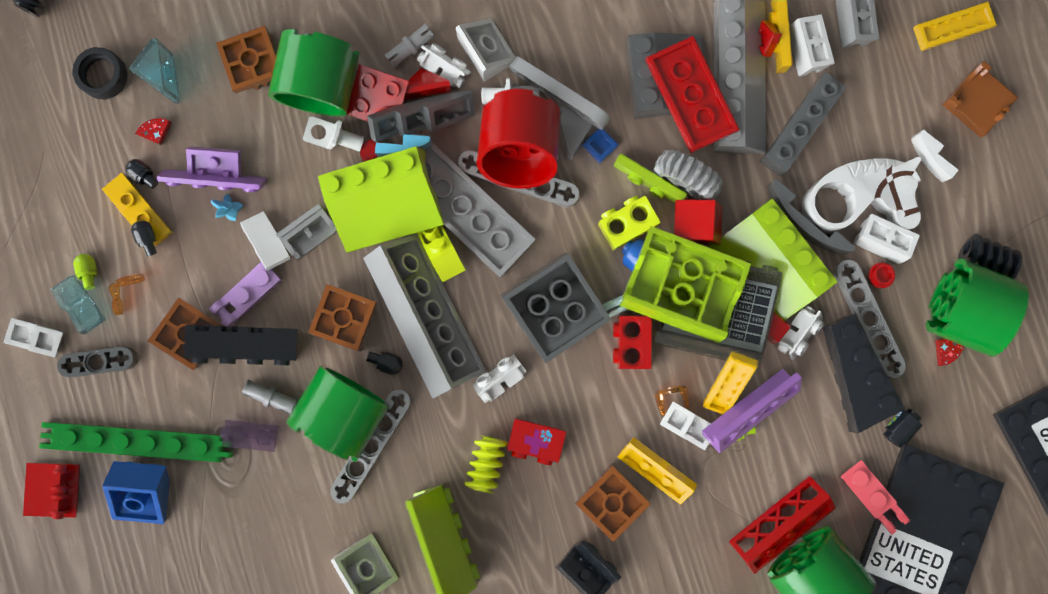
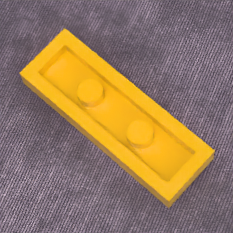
(657, 470)

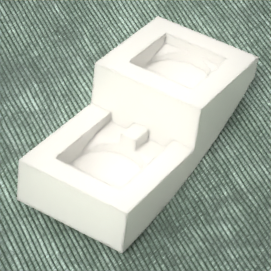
(928, 149)
(265, 241)
(33, 337)
(686, 425)

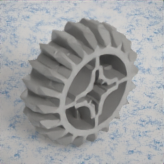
(689, 175)

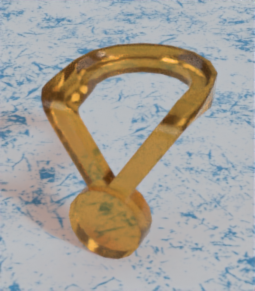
(114, 290)
(659, 397)

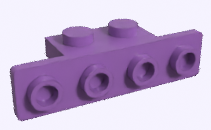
(212, 168)

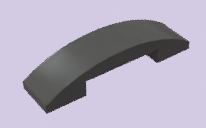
(832, 242)

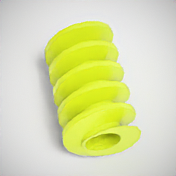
(486, 463)

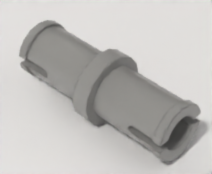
(409, 45)
(269, 396)

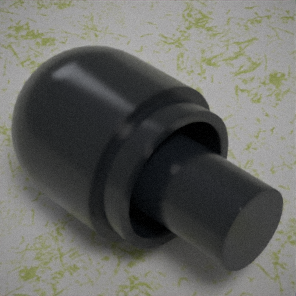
(140, 173)
(144, 236)
(386, 362)

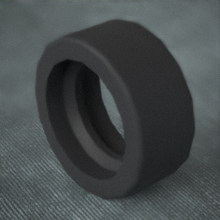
(82, 65)

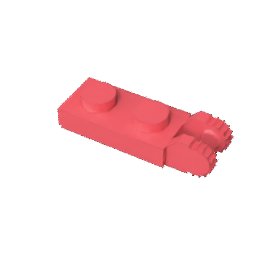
(872, 494)

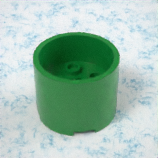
(313, 73)
(977, 308)
(338, 414)
(820, 567)

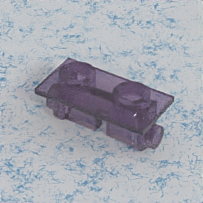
(249, 435)

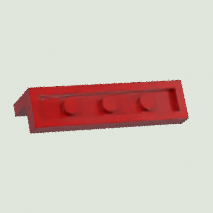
(789, 531)

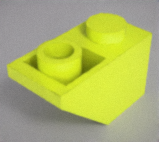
(441, 253)

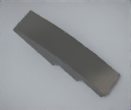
(421, 114)

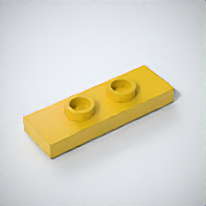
(780, 20)
(954, 26)
(135, 206)
(730, 383)

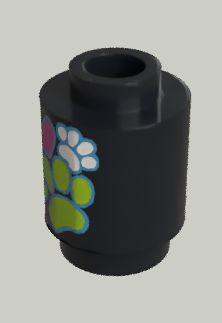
(902, 427)

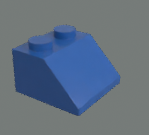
(137, 492)

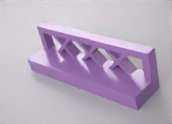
(752, 410)

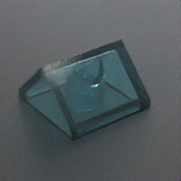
(157, 68)

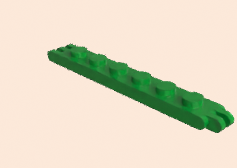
(134, 442)

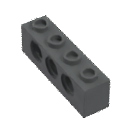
(802, 124)

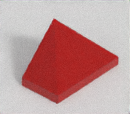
(426, 84)

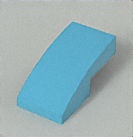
(408, 142)

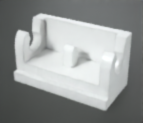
(810, 45)
(886, 239)

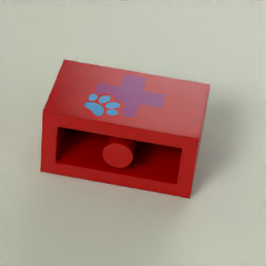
(536, 441)

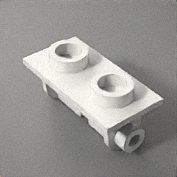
(452, 68)
(797, 341)
(489, 384)

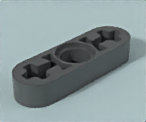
(88, 355)

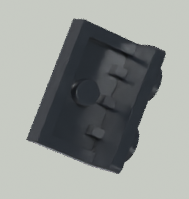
(588, 569)

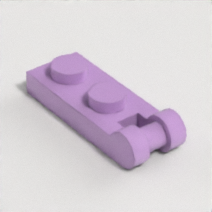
(245, 294)

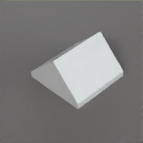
(485, 47)
(364, 567)

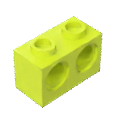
(631, 227)

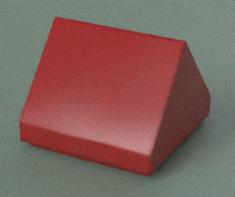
(778, 329)

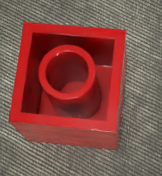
(699, 221)

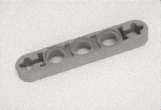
(560, 93)
(473, 172)
(869, 305)
(366, 458)

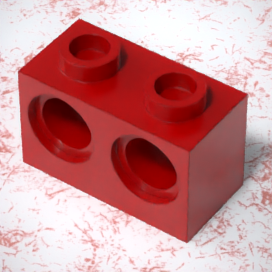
(640, 342)

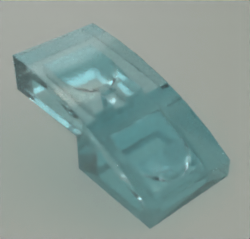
(78, 304)

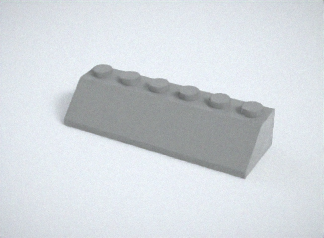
(741, 72)
(424, 314)

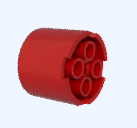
(519, 139)

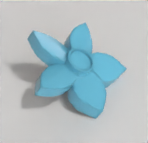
(227, 208)

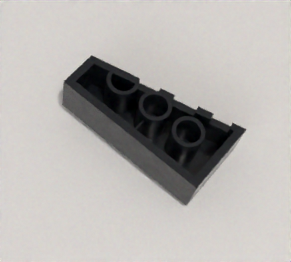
(240, 343)
(862, 381)

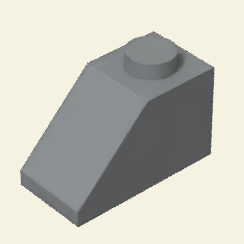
(573, 131)

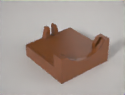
(248, 59)
(980, 100)
(342, 317)
(170, 332)
(612, 503)

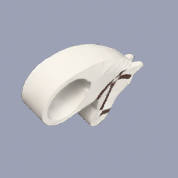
(878, 182)

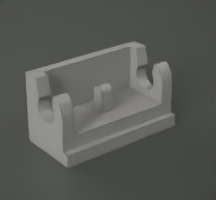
(857, 22)
(307, 232)

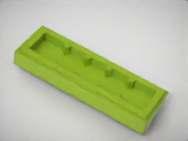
(640, 175)

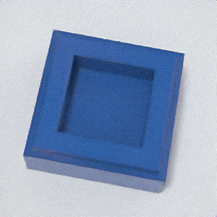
(600, 145)

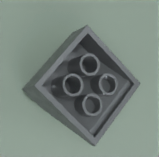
(645, 94)
(555, 307)

